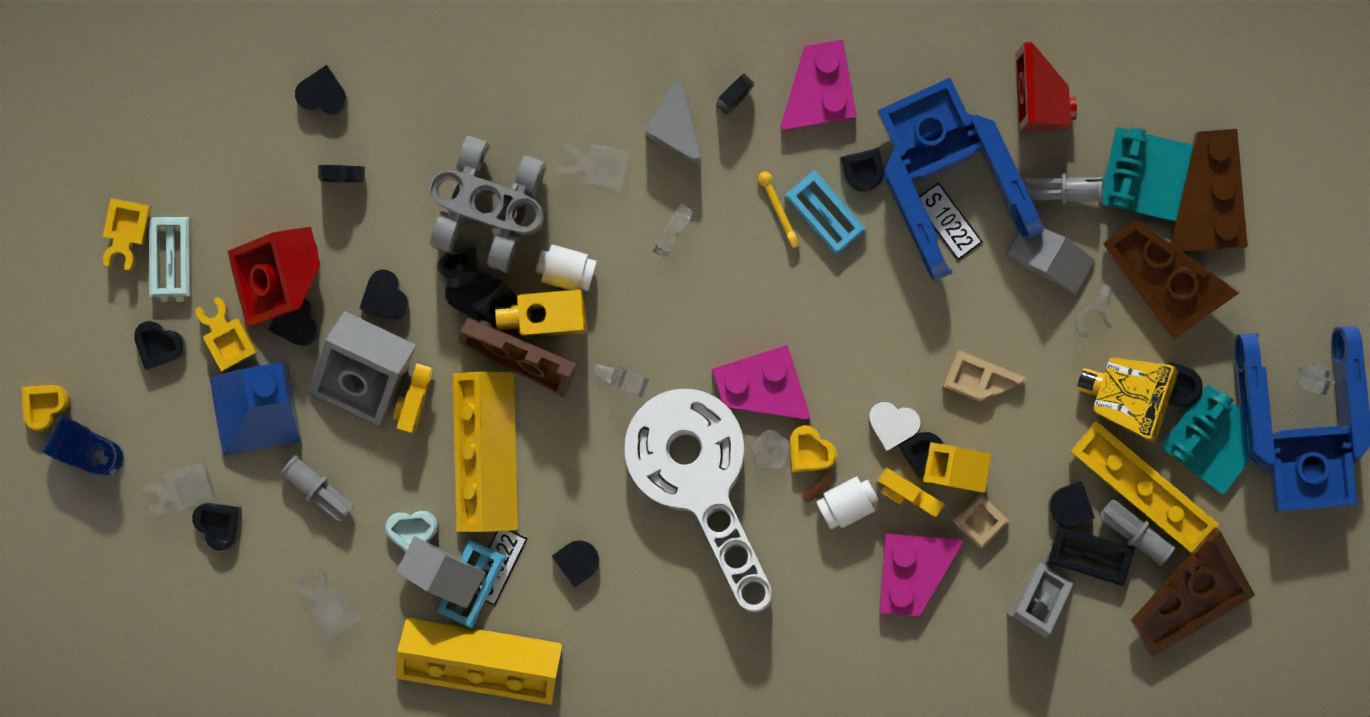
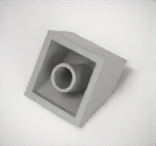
(361, 368)

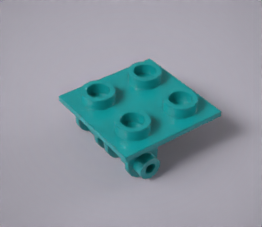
(1146, 173)
(1210, 440)

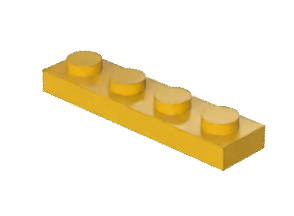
(1143, 487)

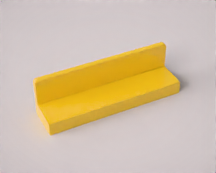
(485, 451)
(478, 660)

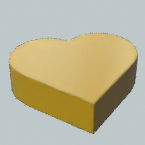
(42, 405)
(810, 451)

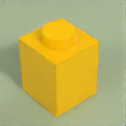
(957, 467)

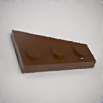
(1212, 197)
(1167, 278)
(519, 356)
(1193, 596)

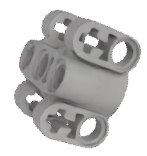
(471, 187)

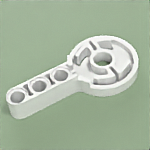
(701, 484)

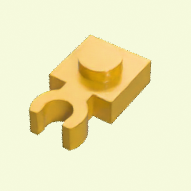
(126, 225)
(228, 340)
(409, 409)
(898, 489)

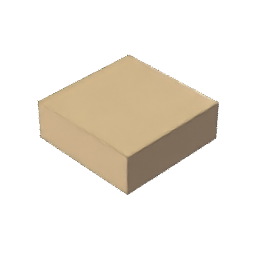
(980, 520)

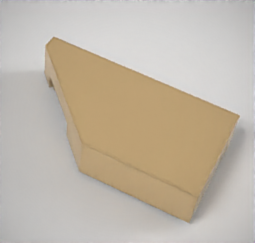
(979, 378)

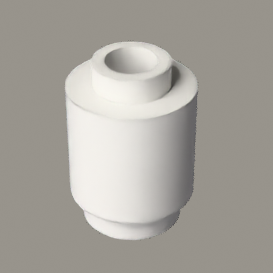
(566, 268)
(847, 502)

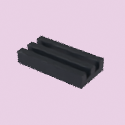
(1057, 546)

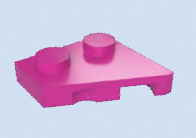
(820, 88)
(763, 384)
(913, 571)

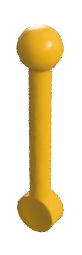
(765, 180)

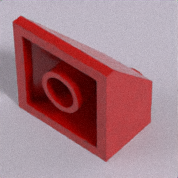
(1041, 93)
(274, 273)

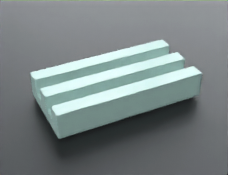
(154, 256)

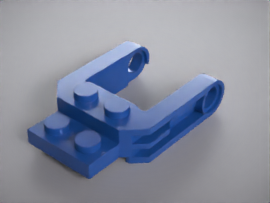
(933, 135)
(1308, 464)

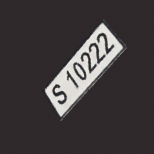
(949, 222)
(510, 545)

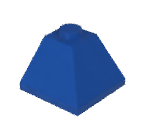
(255, 408)

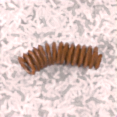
(821, 486)

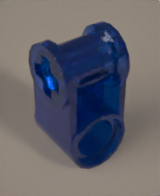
(78, 446)

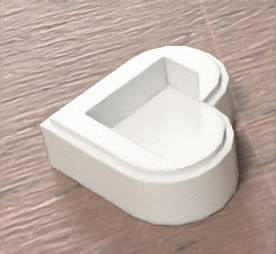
(893, 424)

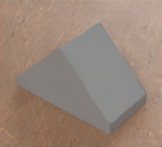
(673, 125)
(1053, 259)
(440, 572)
(1041, 600)

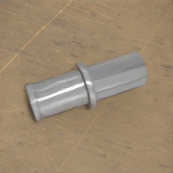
(1065, 189)
(317, 489)
(1137, 532)

